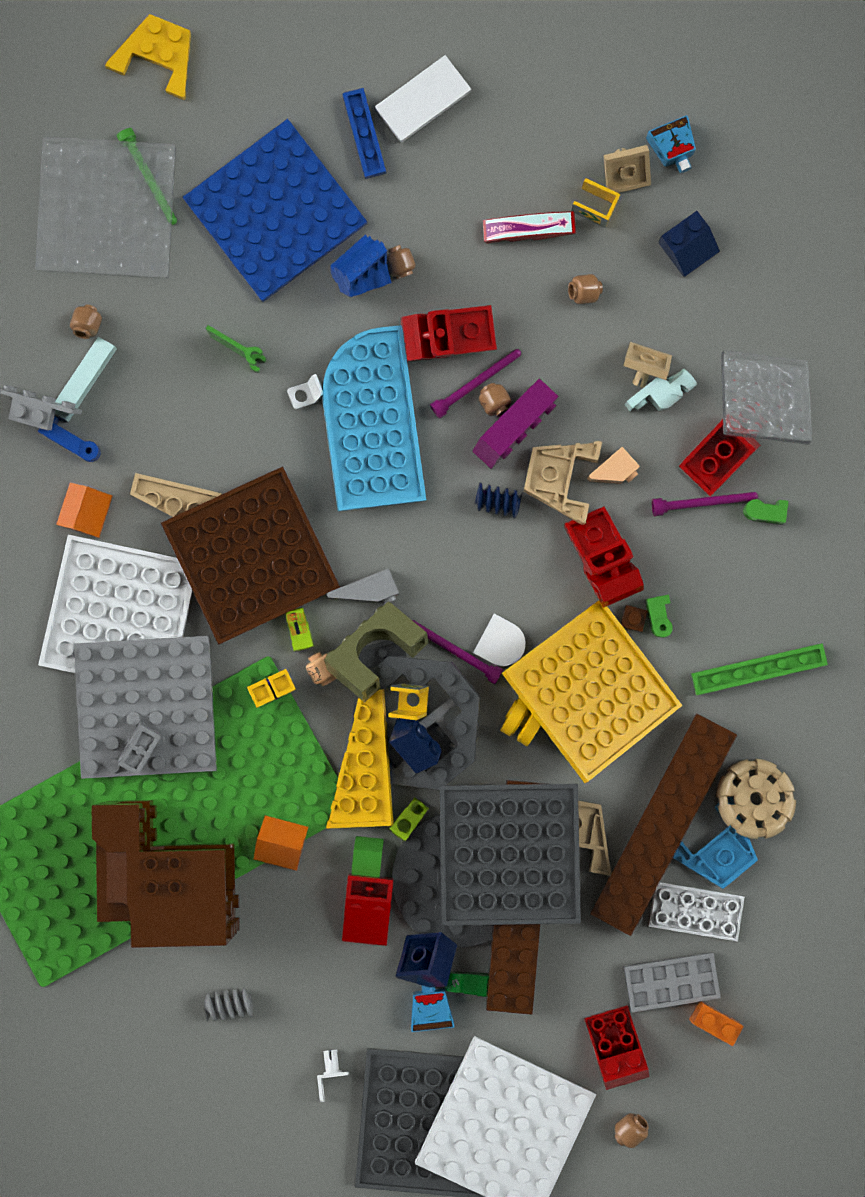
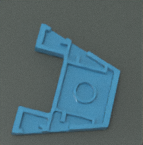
(722, 857)

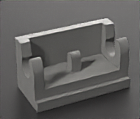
(139, 748)

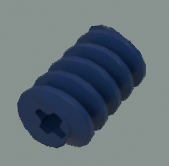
(498, 500)

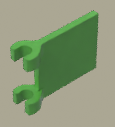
(246, 352)

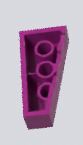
(514, 423)

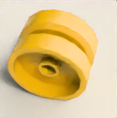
(520, 716)

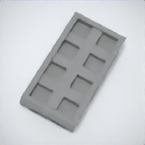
(672, 982)

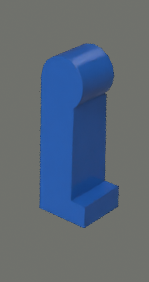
(86, 450)

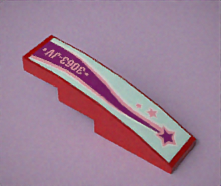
(529, 226)

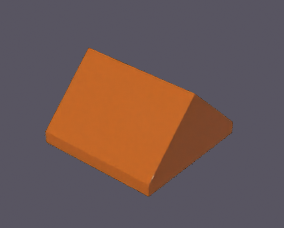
(84, 509)
(280, 842)

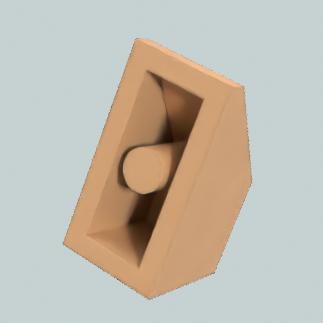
(616, 469)

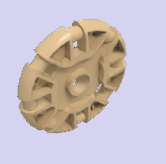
(765, 789)

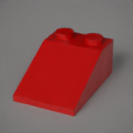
(717, 458)

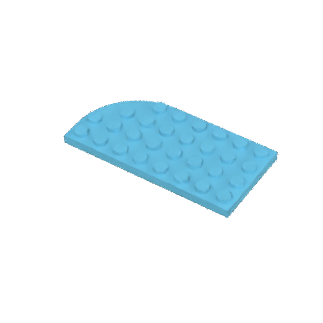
(372, 422)

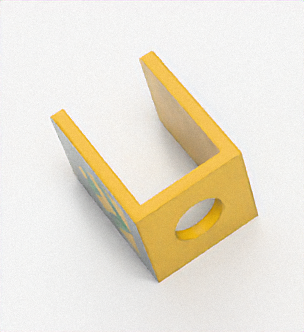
(599, 191)
(405, 710)

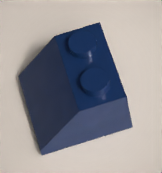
(689, 244)
(415, 744)
(427, 959)

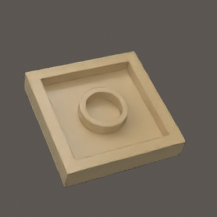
(627, 169)
(647, 363)

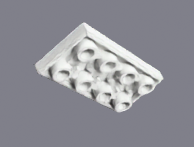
(423, 99)
(696, 911)

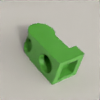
(758, 511)
(658, 617)

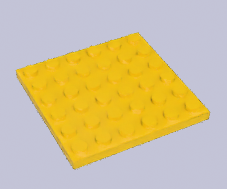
(592, 690)

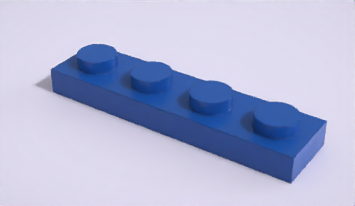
(364, 133)

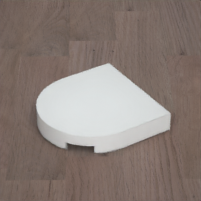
(501, 642)

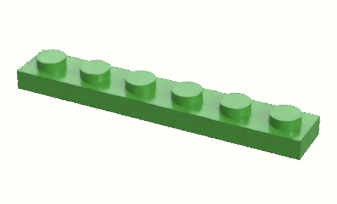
(759, 669)

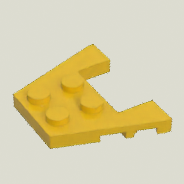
(159, 44)

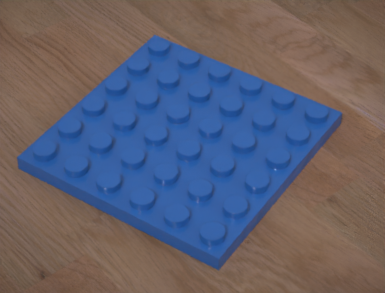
(275, 210)

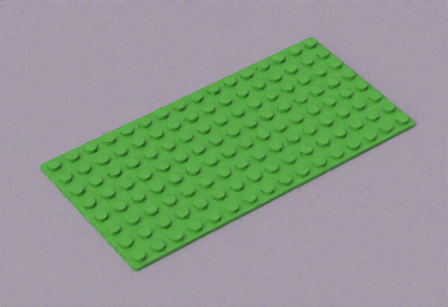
(47, 850)

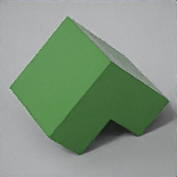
(367, 856)

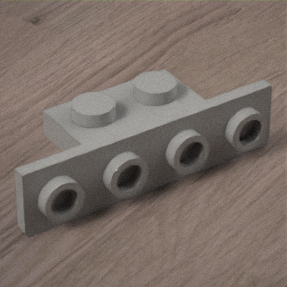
(34, 410)

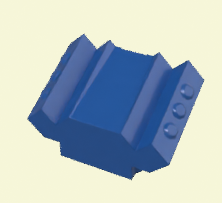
(361, 267)

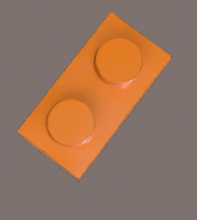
(716, 1023)

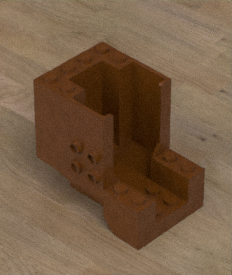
(164, 890)

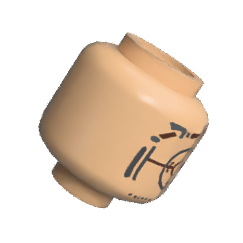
(317, 670)

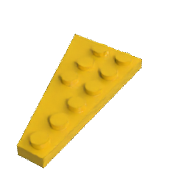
(364, 777)

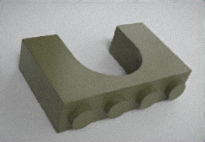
(385, 624)

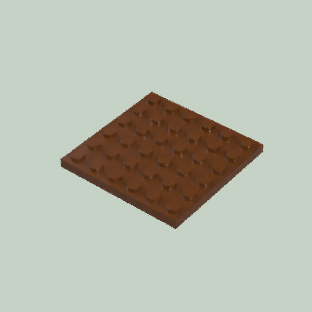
(250, 555)

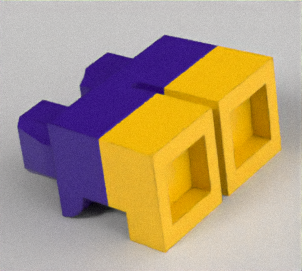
(271, 688)

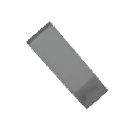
(373, 588)

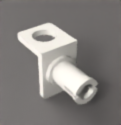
(313, 390)
(332, 1070)

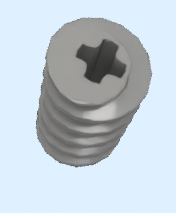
(228, 1005)

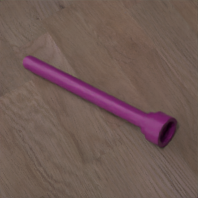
(440, 406)
(661, 506)
(491, 672)

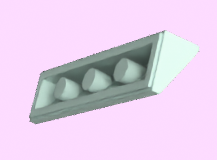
(86, 375)

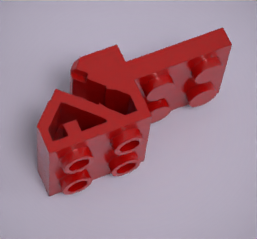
(448, 333)
(605, 557)

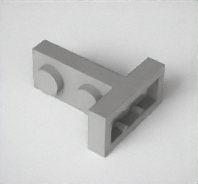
(437, 715)

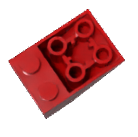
(367, 909)
(617, 1047)

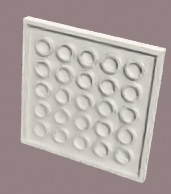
(113, 596)
(504, 1125)

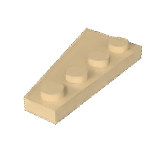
(168, 495)

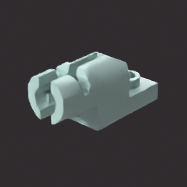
(663, 392)

